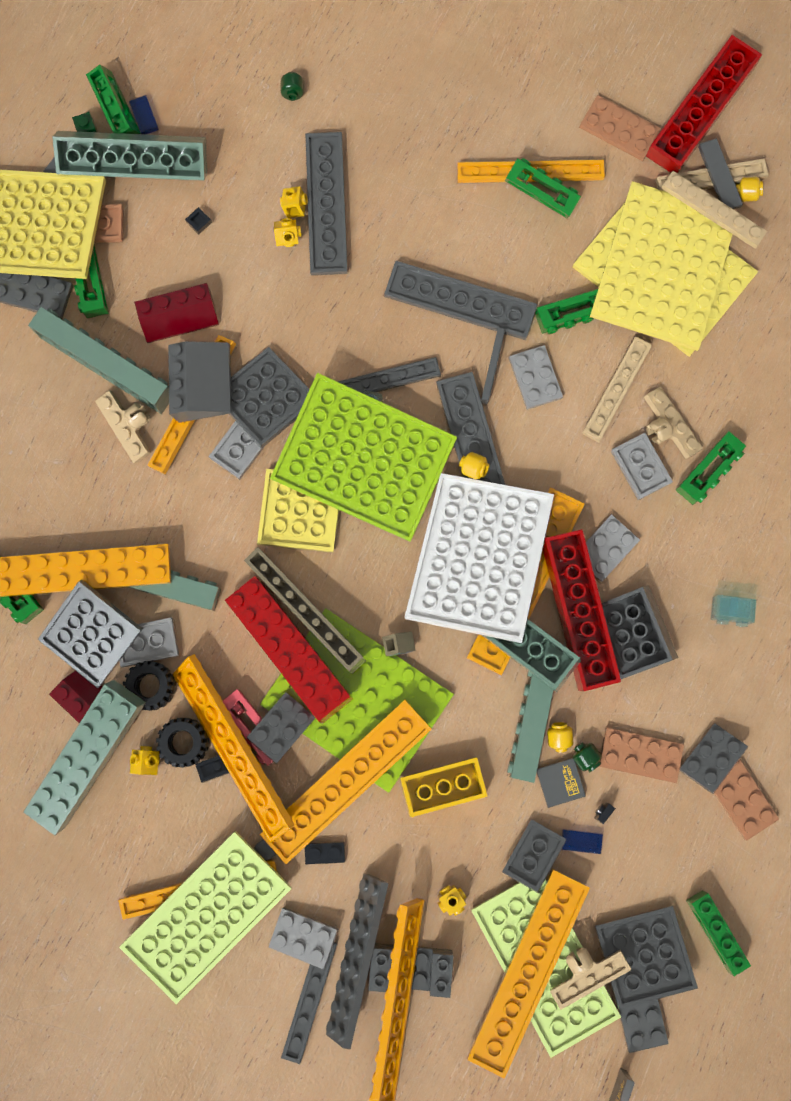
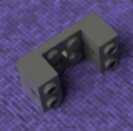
(431, 975)

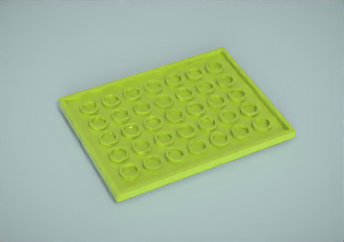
(363, 457)
(376, 691)

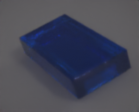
(143, 115)
(582, 841)

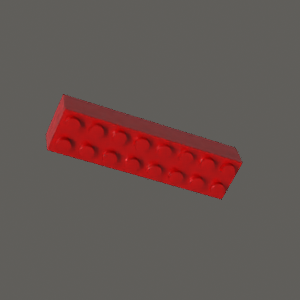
(703, 105)
(580, 610)
(288, 650)

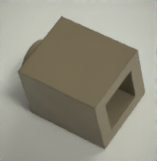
(398, 643)

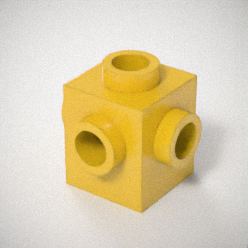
(293, 202)
(287, 232)
(144, 761)
(448, 893)

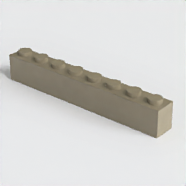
(305, 610)

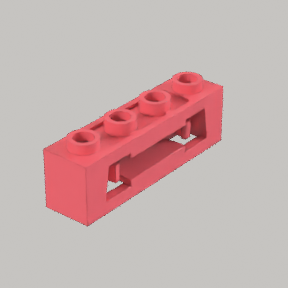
(232, 702)

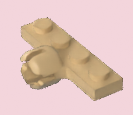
(126, 424)
(670, 424)
(588, 975)

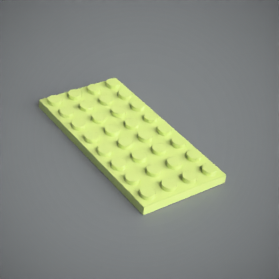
(205, 917)
(503, 924)

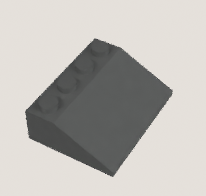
(199, 380)
(637, 632)

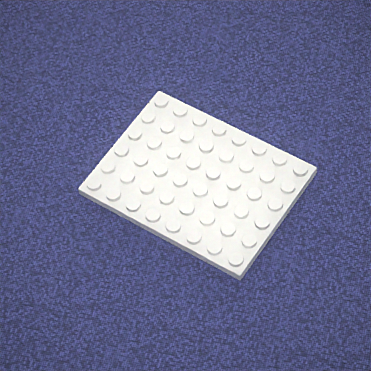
(480, 557)

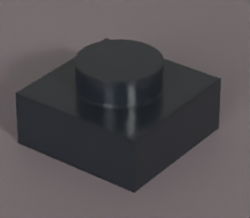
(198, 220)
(603, 812)

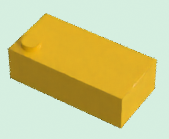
(443, 787)

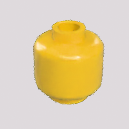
(750, 189)
(474, 465)
(560, 736)

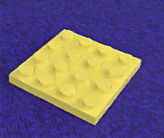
(295, 519)

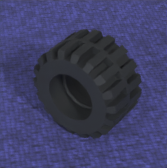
(165, 679)
(165, 742)

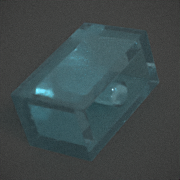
(733, 609)

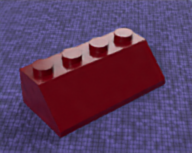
(176, 313)
(75, 695)

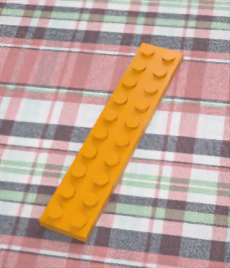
(562, 519)
(96, 567)
(233, 748)
(350, 778)
(528, 974)
(397, 1001)

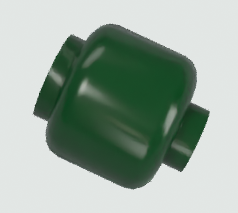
(292, 86)
(587, 757)

